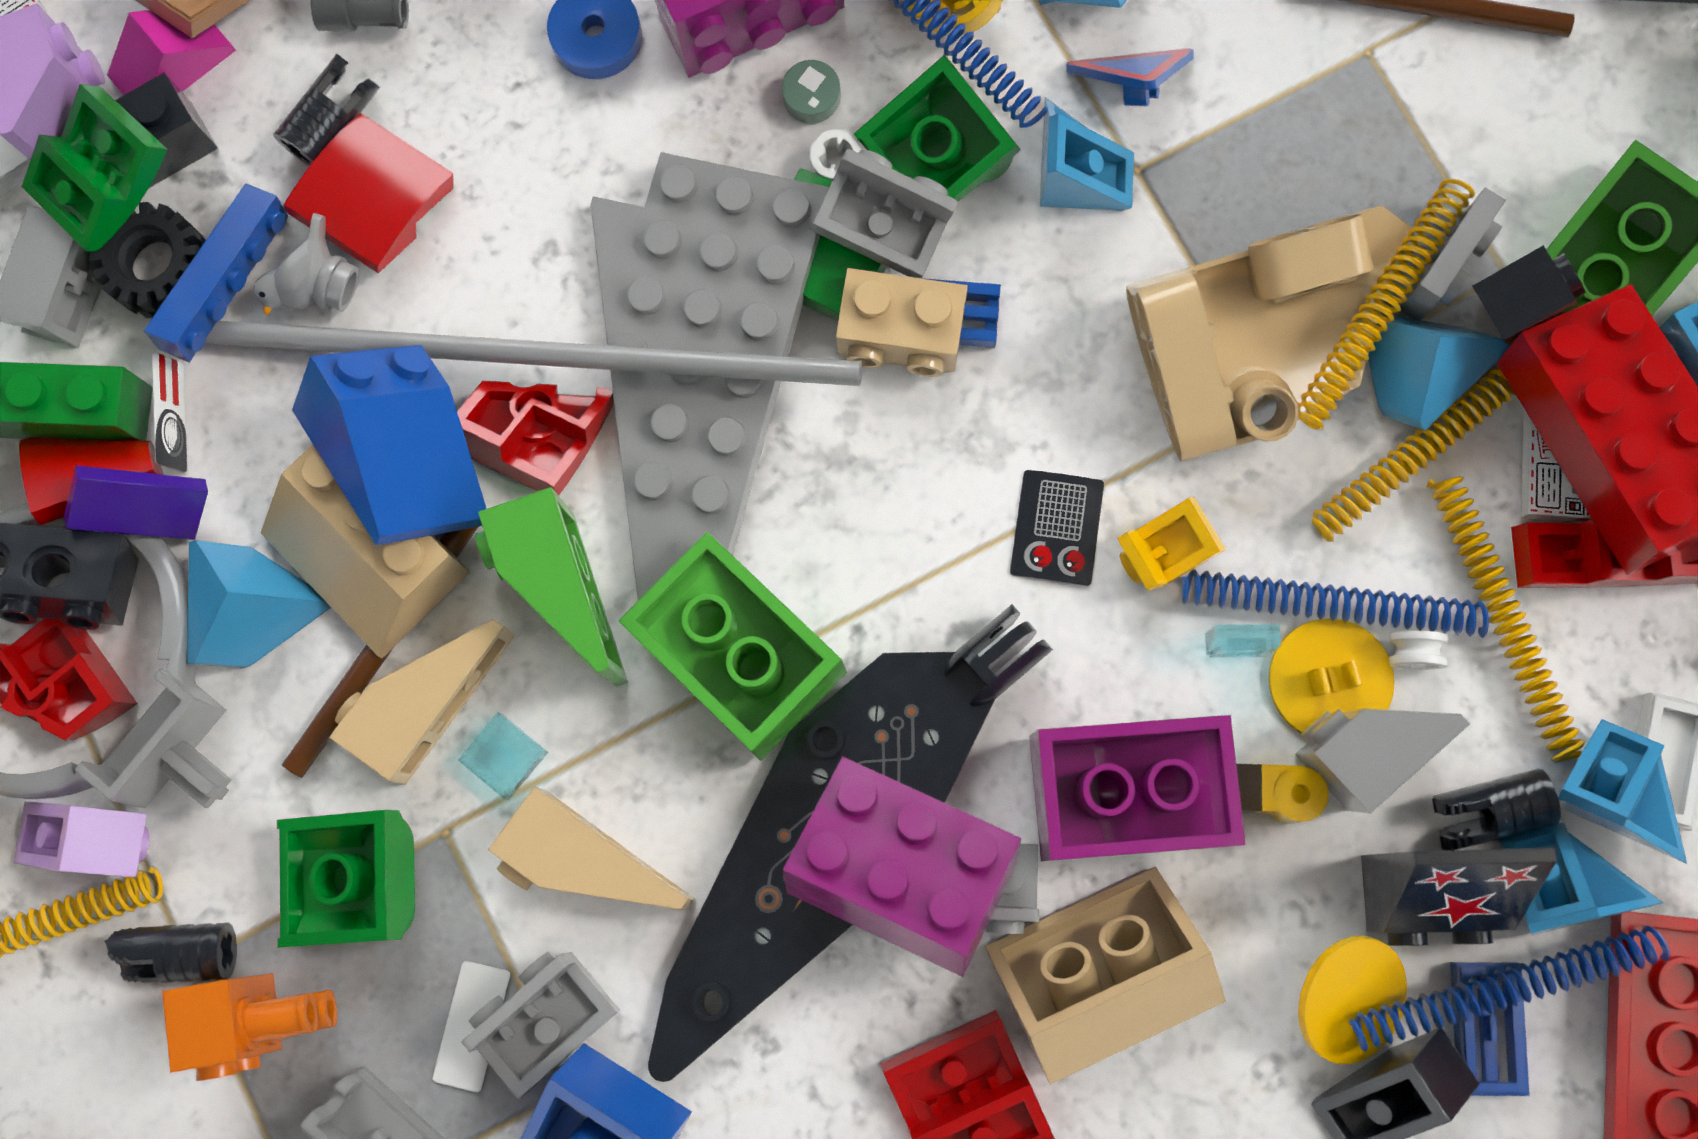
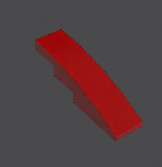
(1580, 558)

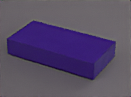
(135, 503)

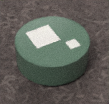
(811, 91)

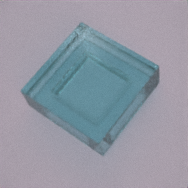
(1242, 640)
(503, 756)

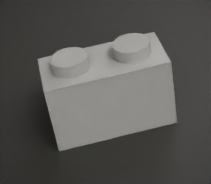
(1374, 751)

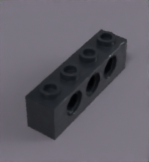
(92, 595)

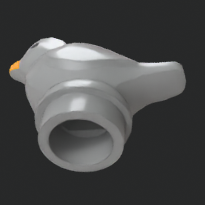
(309, 276)

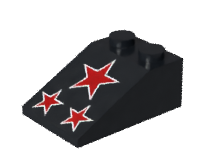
(1451, 892)

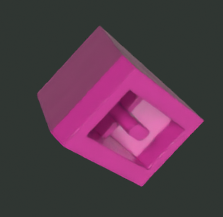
(155, 46)

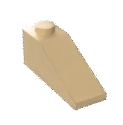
(411, 708)
(567, 853)

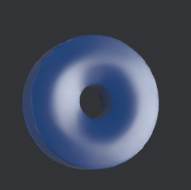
(594, 55)

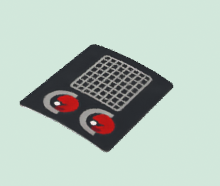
(1057, 527)

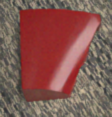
(532, 430)
(51, 462)
(61, 681)

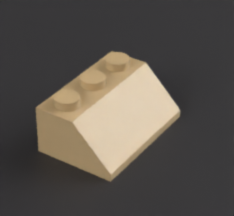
(371, 587)
(1106, 974)

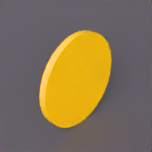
(1329, 669)
(1348, 980)

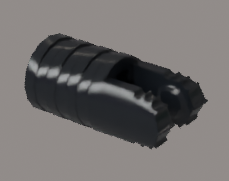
(317, 118)
(1505, 809)
(174, 952)

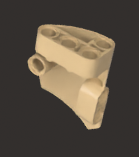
(1257, 327)

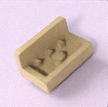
(900, 322)

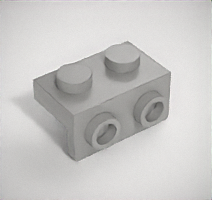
(884, 213)
(1444, 275)
(540, 1022)

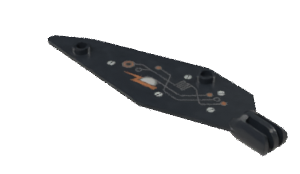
(899, 717)

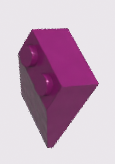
(1136, 788)

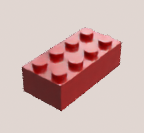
(1616, 421)

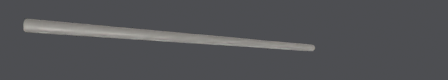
(544, 353)

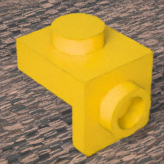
(1169, 545)

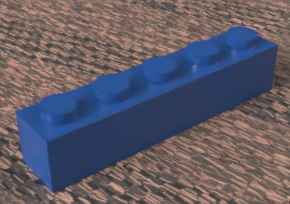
(217, 273)

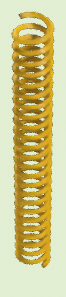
(1350, 355)
(1436, 442)
(1510, 619)
(78, 908)

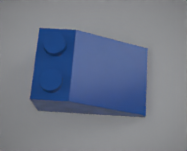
(391, 441)
(603, 1101)

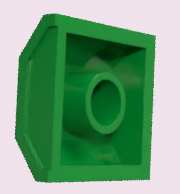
(941, 133)
(345, 878)

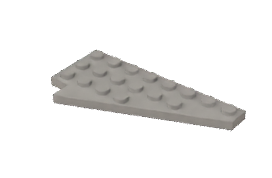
(706, 269)

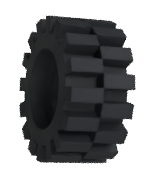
(119, 254)

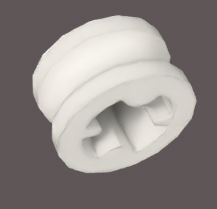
(829, 141)
(1418, 650)

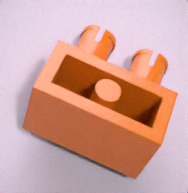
(234, 1021)

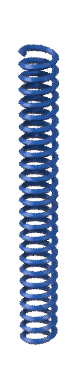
(964, 41)
(1335, 594)
(1587, 972)

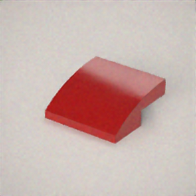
(369, 192)
(966, 1086)

